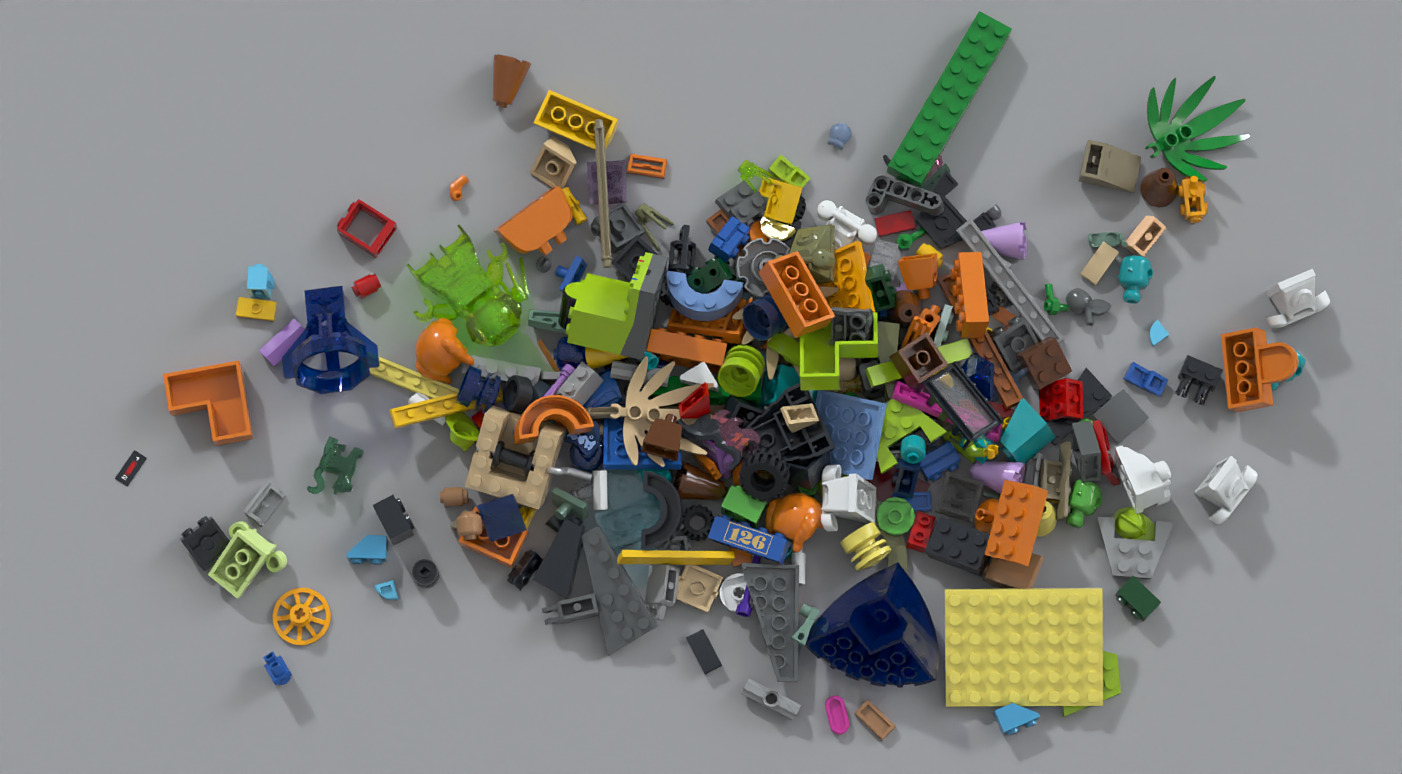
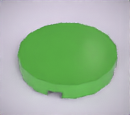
(895, 516)

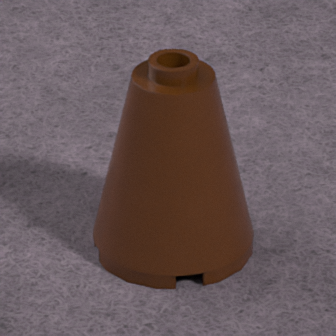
(1159, 187)
(904, 301)
(697, 484)

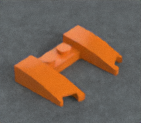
(730, 330)

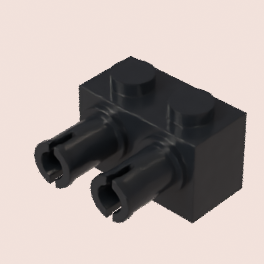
(1198, 373)

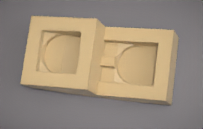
(1099, 263)

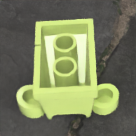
(244, 559)

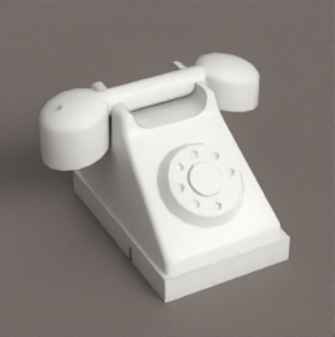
(847, 225)
(1294, 296)
(1144, 481)
(1226, 487)
(846, 498)

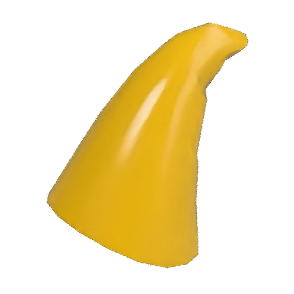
(599, 358)

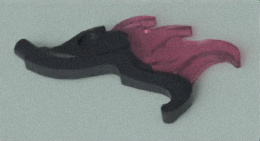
(724, 433)

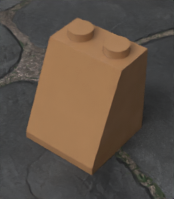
(1012, 575)

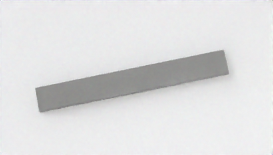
(1008, 282)

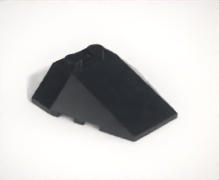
(775, 434)

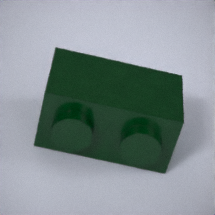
(1137, 599)

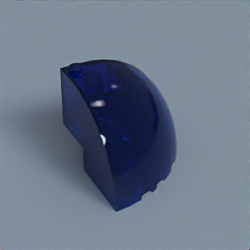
(879, 632)

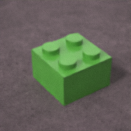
(743, 507)

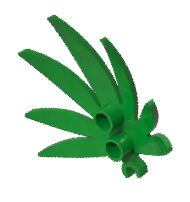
(1175, 139)

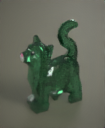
(336, 464)

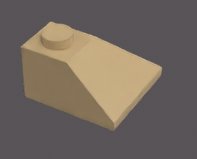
(554, 163)

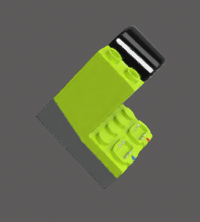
(613, 312)

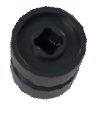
(425, 573)

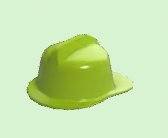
(463, 431)
(1133, 525)

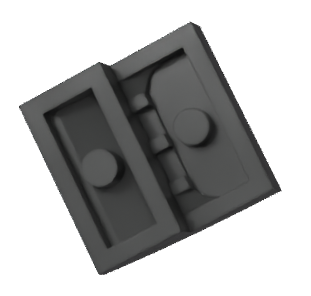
(1121, 416)

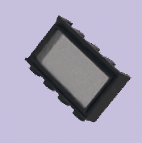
(961, 404)

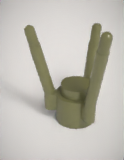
(646, 214)

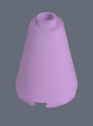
(1009, 240)
(995, 472)

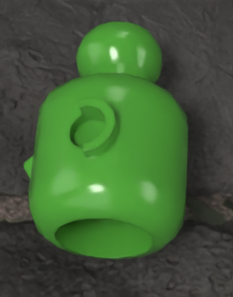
(1083, 502)

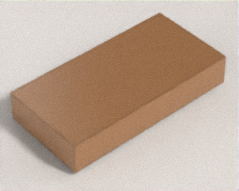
(875, 719)

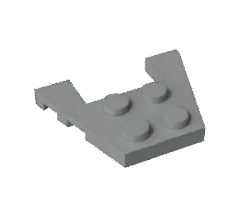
(1133, 556)

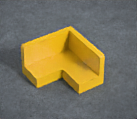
(782, 200)

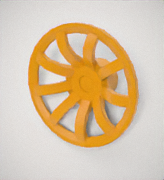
(301, 616)

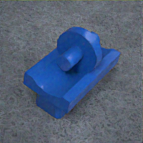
(277, 669)

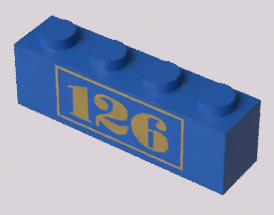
(750, 540)

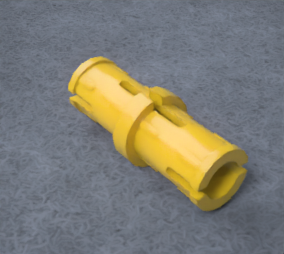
(577, 212)

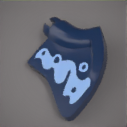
(585, 442)

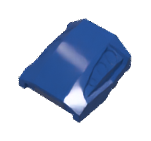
(606, 393)

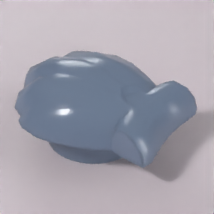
(839, 135)

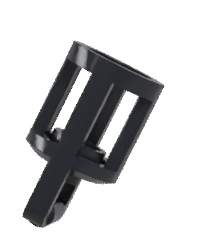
(682, 245)

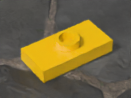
(256, 309)

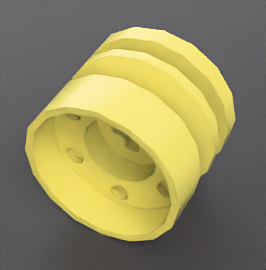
(866, 548)

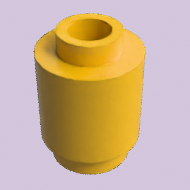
(928, 249)

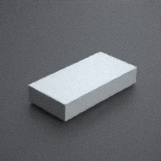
(600, 490)

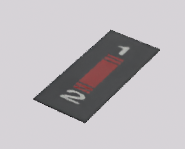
(130, 468)

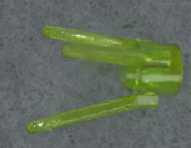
(749, 170)
(518, 292)

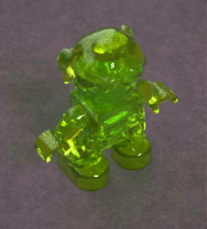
(470, 292)

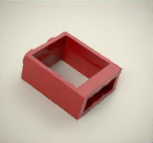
(383, 237)

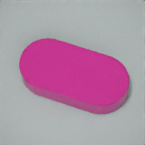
(837, 715)

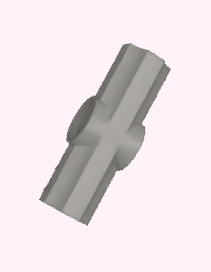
(625, 371)
(759, 693)

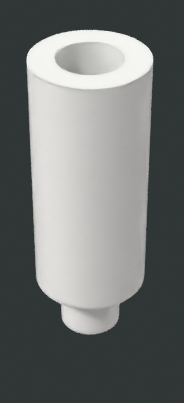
(799, 559)

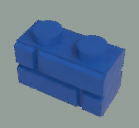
(729, 238)
(939, 461)

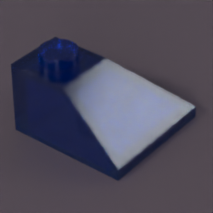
(981, 373)

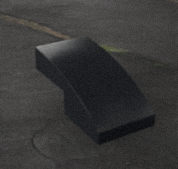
(703, 651)

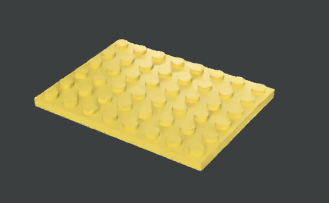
(1024, 647)

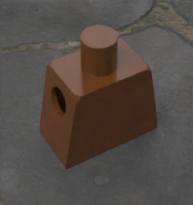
(663, 438)

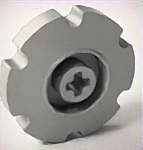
(756, 255)

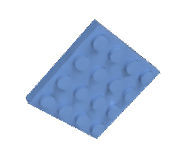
(854, 429)

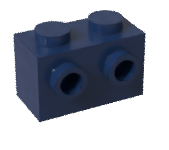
(905, 478)

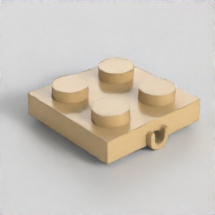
(698, 587)

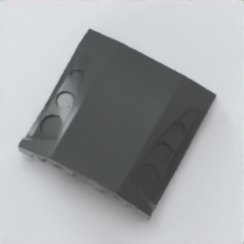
(851, 325)

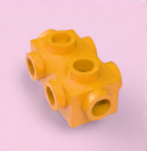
(1192, 197)

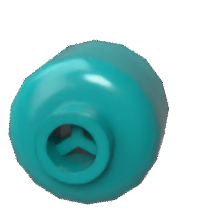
(914, 448)

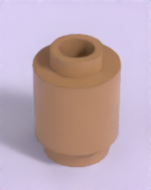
(454, 496)

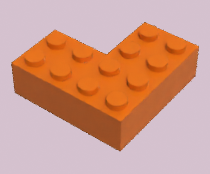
(215, 389)

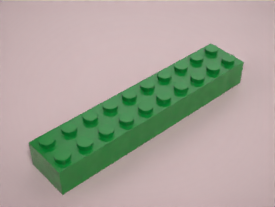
(949, 100)

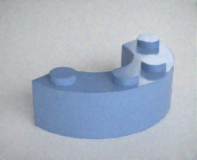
(702, 306)

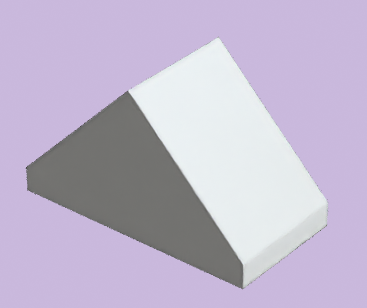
(699, 375)

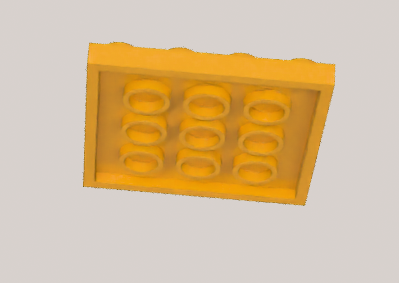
(850, 279)

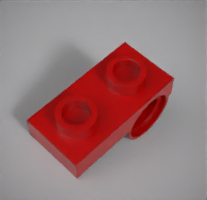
(920, 532)

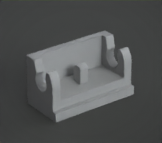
(264, 503)

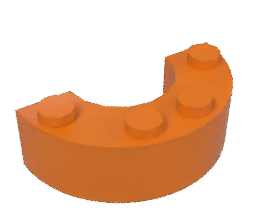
(555, 408)

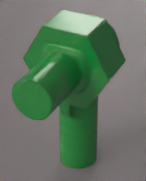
(906, 240)
(1052, 304)

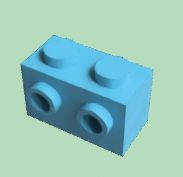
(260, 281)

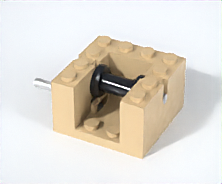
(518, 469)

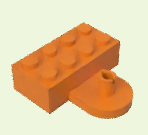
(1253, 366)
(1012, 521)

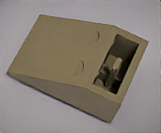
(1109, 167)

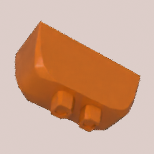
(538, 223)

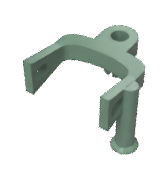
(803, 632)

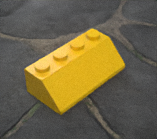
(573, 120)

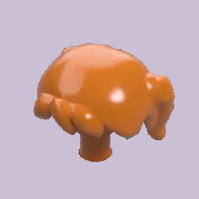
(440, 351)
(795, 517)

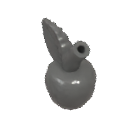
(1081, 302)

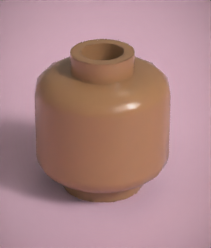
(469, 525)

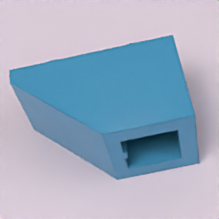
(370, 548)
(1014, 716)

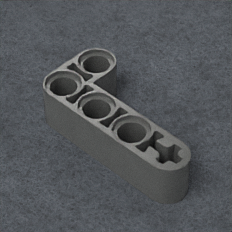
(906, 199)

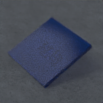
(501, 517)

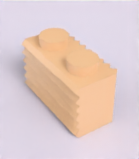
(1145, 235)

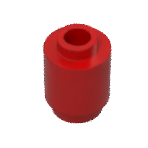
(366, 286)

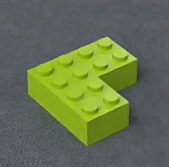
(821, 360)

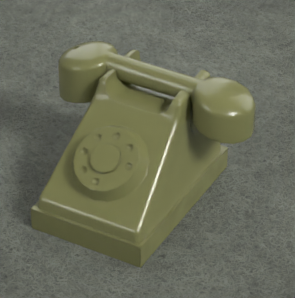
(817, 251)

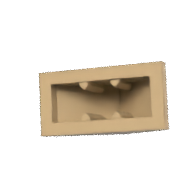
(799, 416)

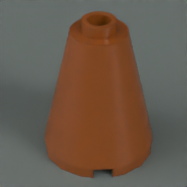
(507, 78)

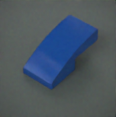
(1145, 379)

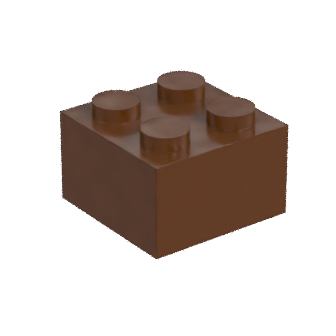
(918, 360)
(1044, 363)

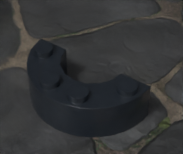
(671, 513)

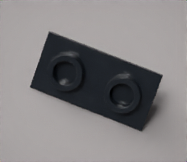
(520, 576)

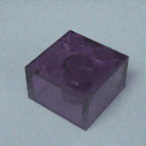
(615, 182)

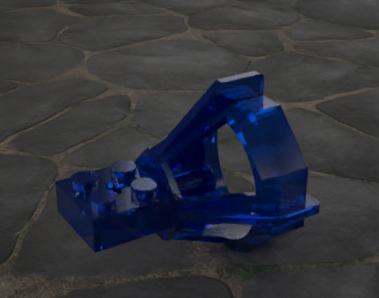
(329, 333)

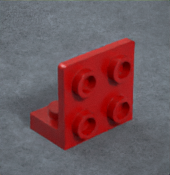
(1061, 400)

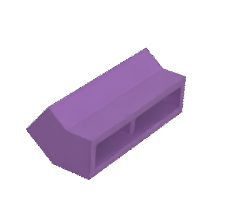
(281, 342)

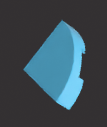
(1157, 333)
(387, 590)

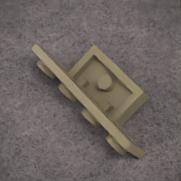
(1055, 479)

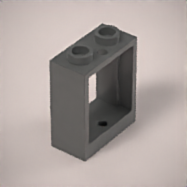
(1086, 451)

